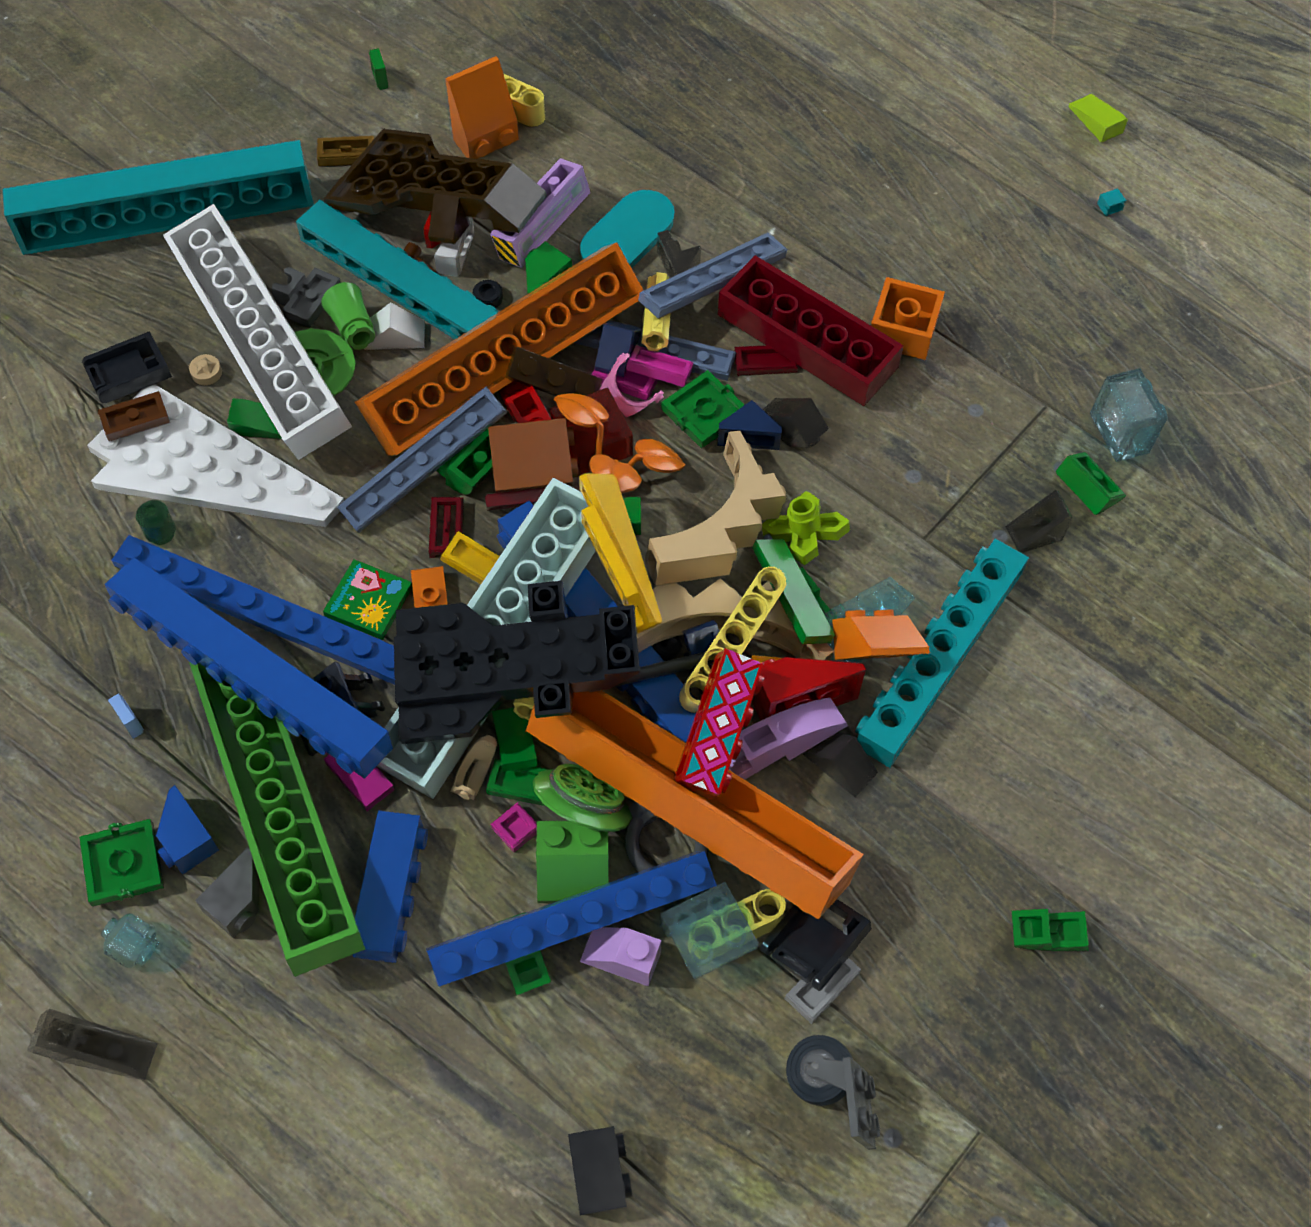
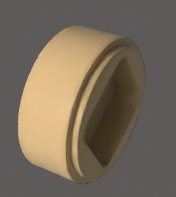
(205, 369)

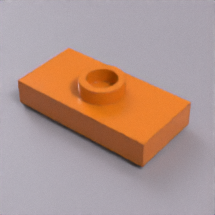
(429, 587)

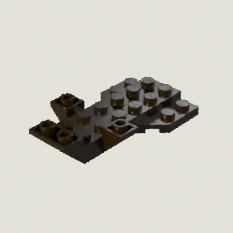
(411, 174)

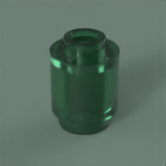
(156, 522)

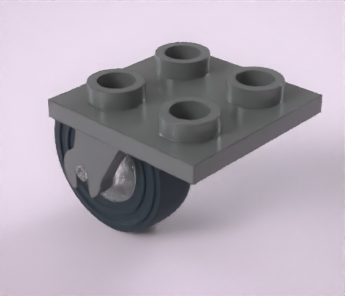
(824, 1072)

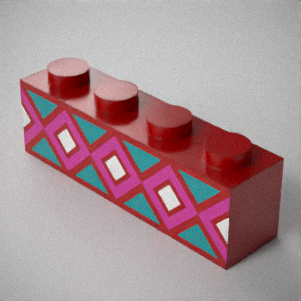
(718, 724)

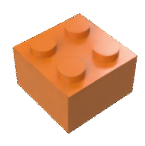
(908, 315)

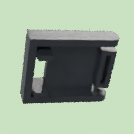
(121, 369)
(814, 945)

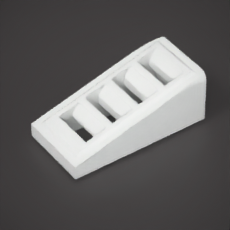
(451, 257)

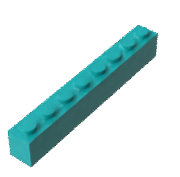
(392, 271)

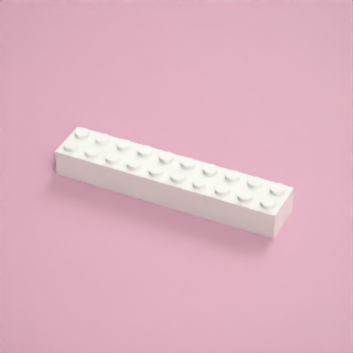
(257, 333)

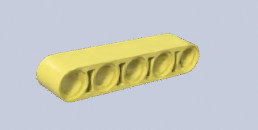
(738, 624)

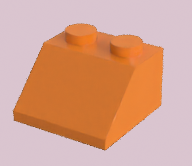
(876, 636)

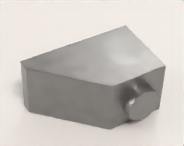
(233, 896)

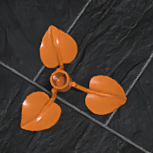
(654, 454)

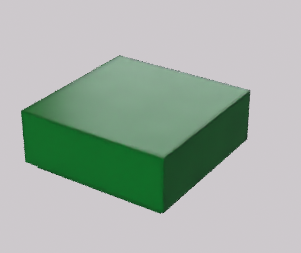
(378, 69)

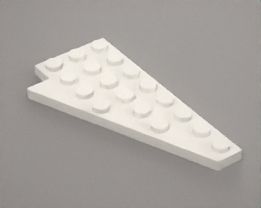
(208, 467)

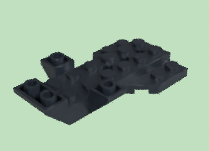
(543, 661)

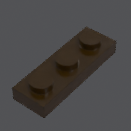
(549, 375)

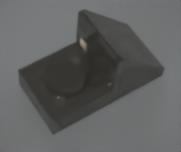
(673, 258)

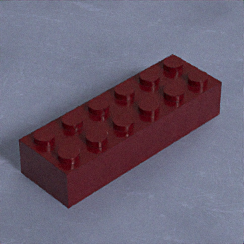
(809, 330)

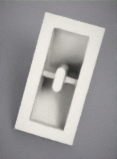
(397, 329)

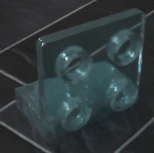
(709, 930)

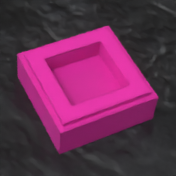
(515, 827)

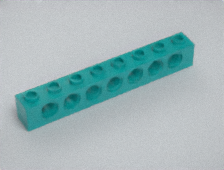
(887, 742)

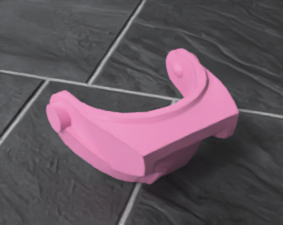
(626, 405)

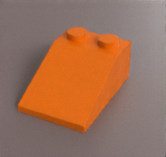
(481, 109)

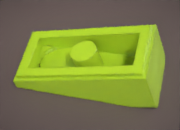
(1099, 117)

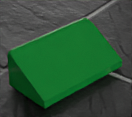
(1089, 482)

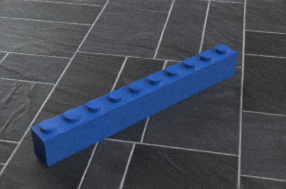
(249, 668)
(651, 697)

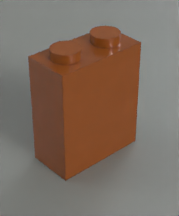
(532, 454)

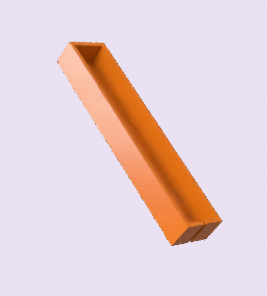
(738, 825)

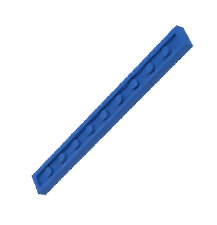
(264, 610)

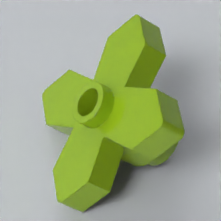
(805, 526)

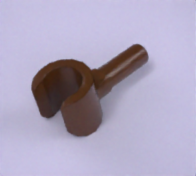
(414, 252)

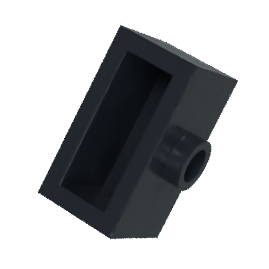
(598, 1170)

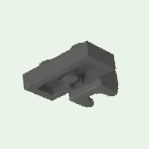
(303, 295)

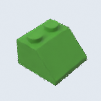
(569, 860)

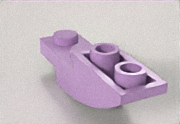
(786, 734)

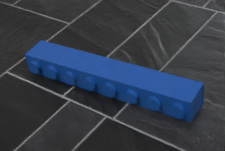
(570, 917)

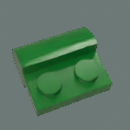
(469, 465)

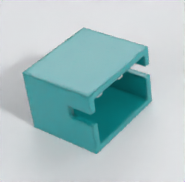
(1111, 202)

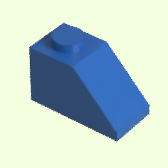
(182, 834)

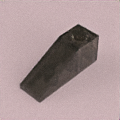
(91, 1045)

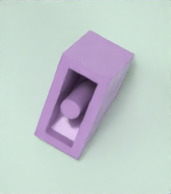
(623, 953)

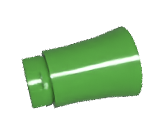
(347, 310)

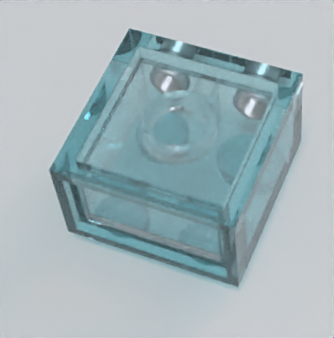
(1128, 414)

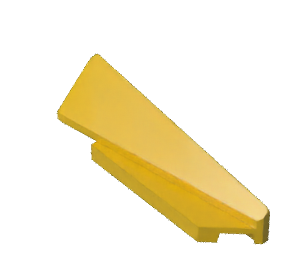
(617, 547)

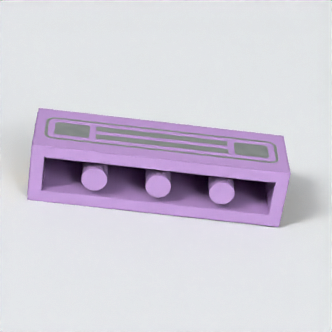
(565, 190)

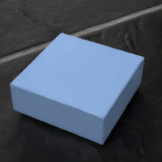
(126, 715)

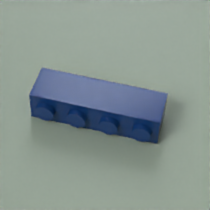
(388, 884)

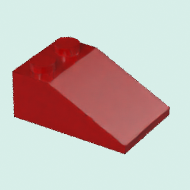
(800, 681)

